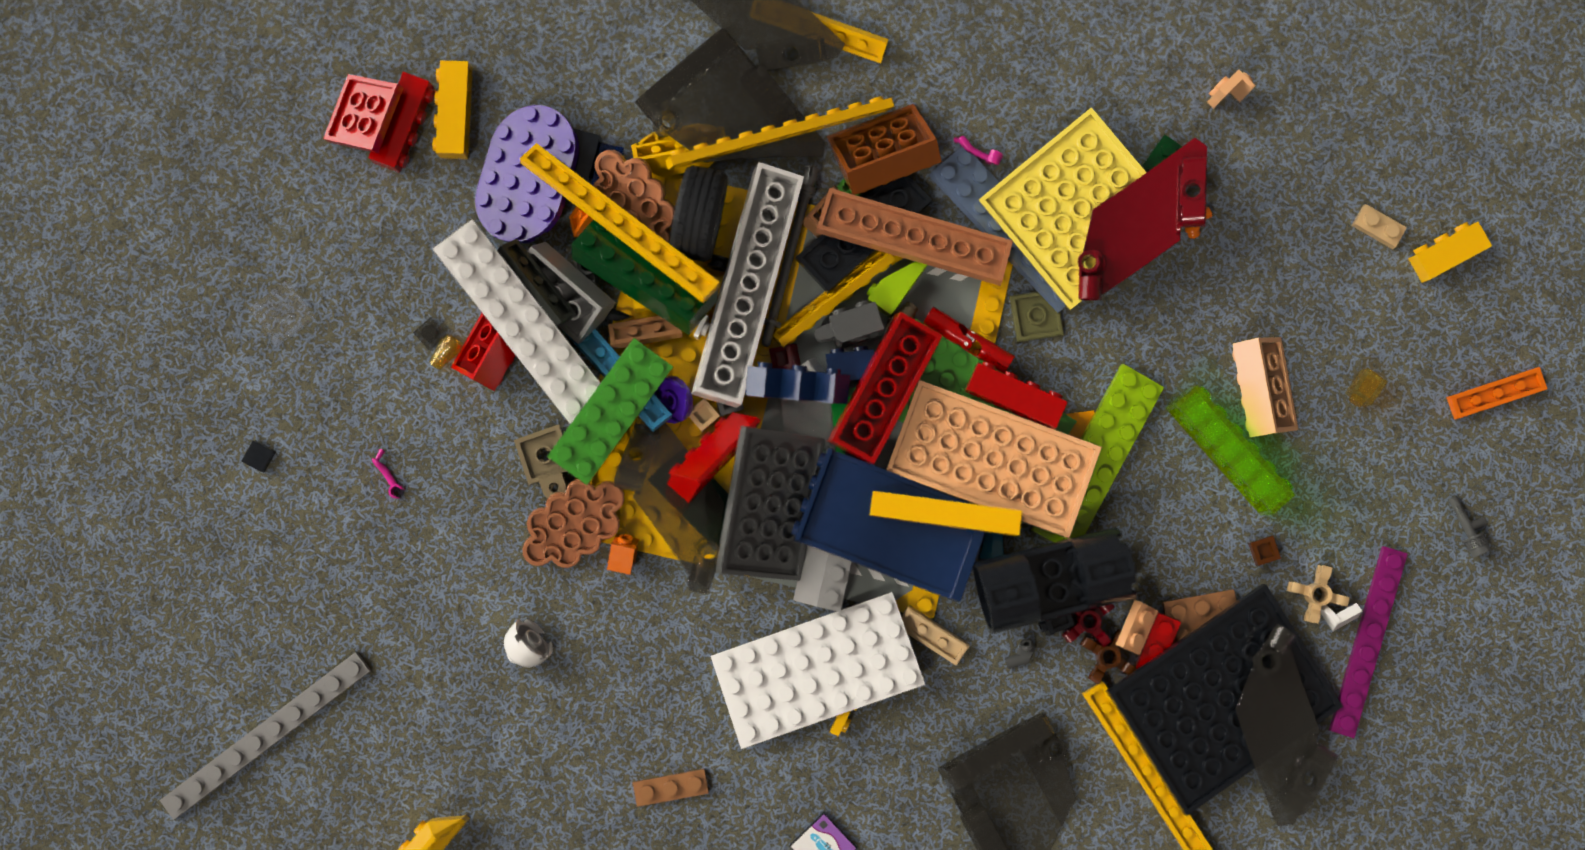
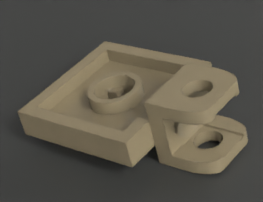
(537, 470)

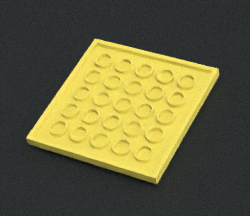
(1052, 198)

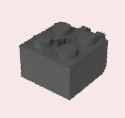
(852, 325)

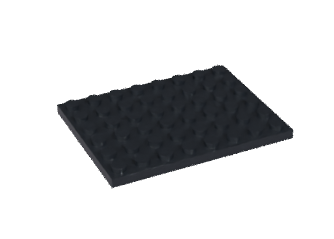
(1189, 693)

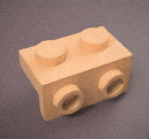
(1238, 85)
(1137, 627)

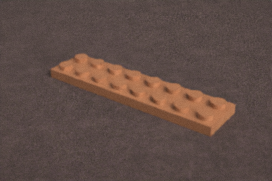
(914, 236)

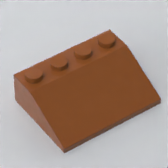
(884, 149)

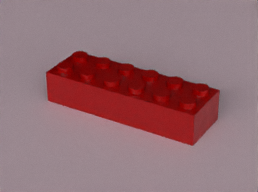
(885, 388)

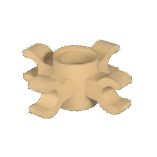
(1322, 576)

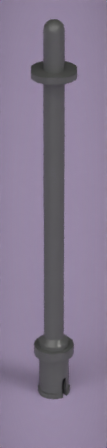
(806, 192)

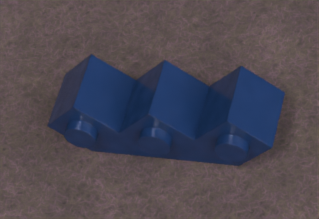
(797, 383)

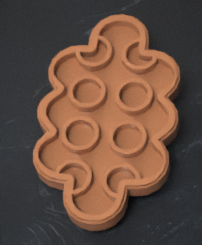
(635, 190)
(573, 523)

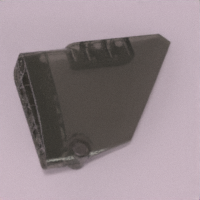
(721, 95)
(1013, 787)

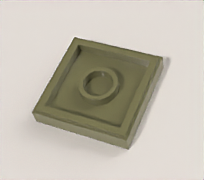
(1034, 317)

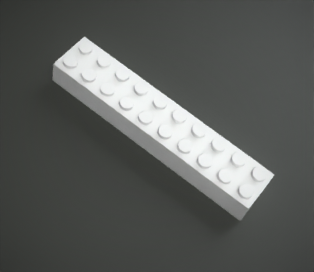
(747, 285)
(518, 318)

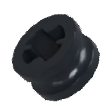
(718, 263)

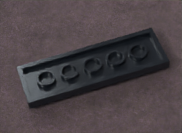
(832, 259)

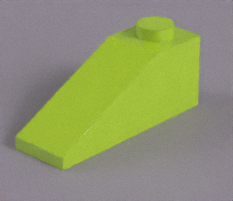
(895, 287)

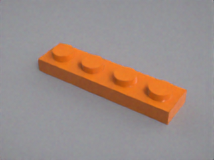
(1496, 393)

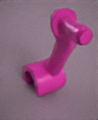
(994, 156)
(386, 473)

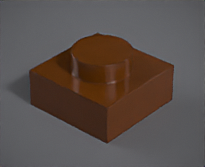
(1264, 550)

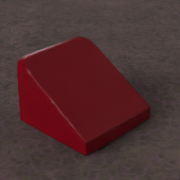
(785, 356)

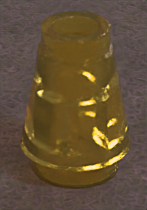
(445, 351)

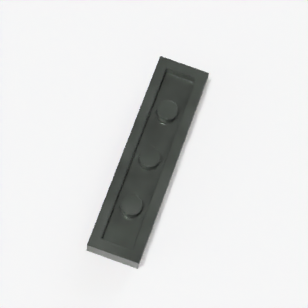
(536, 282)

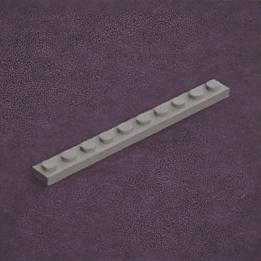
(265, 735)

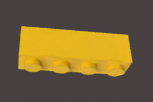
(453, 109)

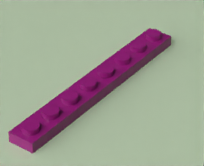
(1368, 641)

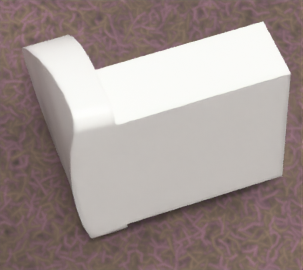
(1342, 618)

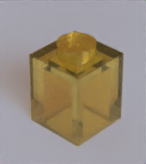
(1365, 388)

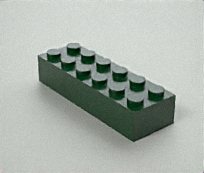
(638, 278)

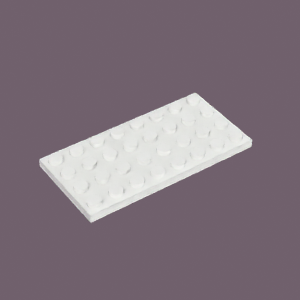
(817, 670)

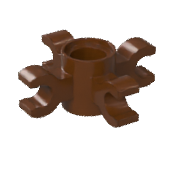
(1099, 670)

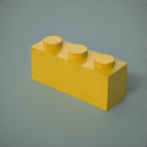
(1449, 251)

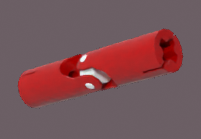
(959, 334)

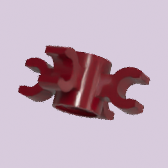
(1100, 636)

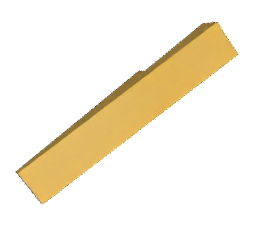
(946, 513)

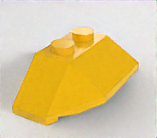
(656, 152)
(435, 833)

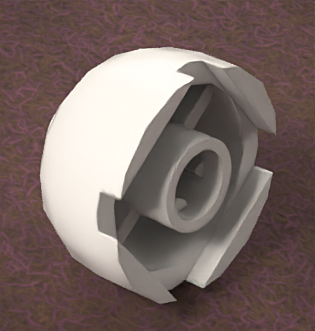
(525, 645)

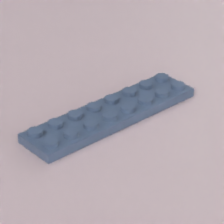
(965, 182)

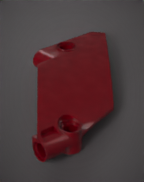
(1143, 220)

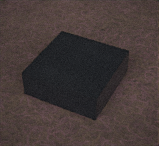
(258, 456)

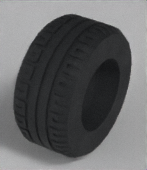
(698, 212)

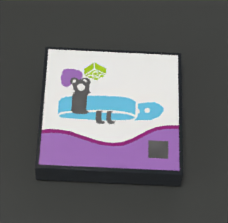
(823, 835)

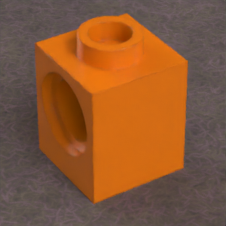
(623, 554)

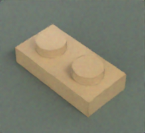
(1379, 226)

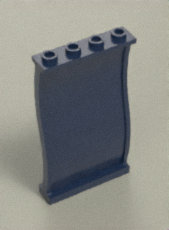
(911, 552)

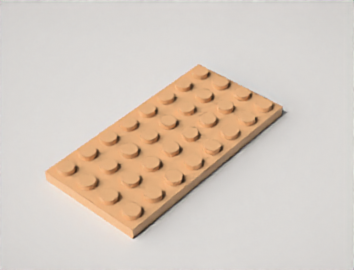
(993, 458)

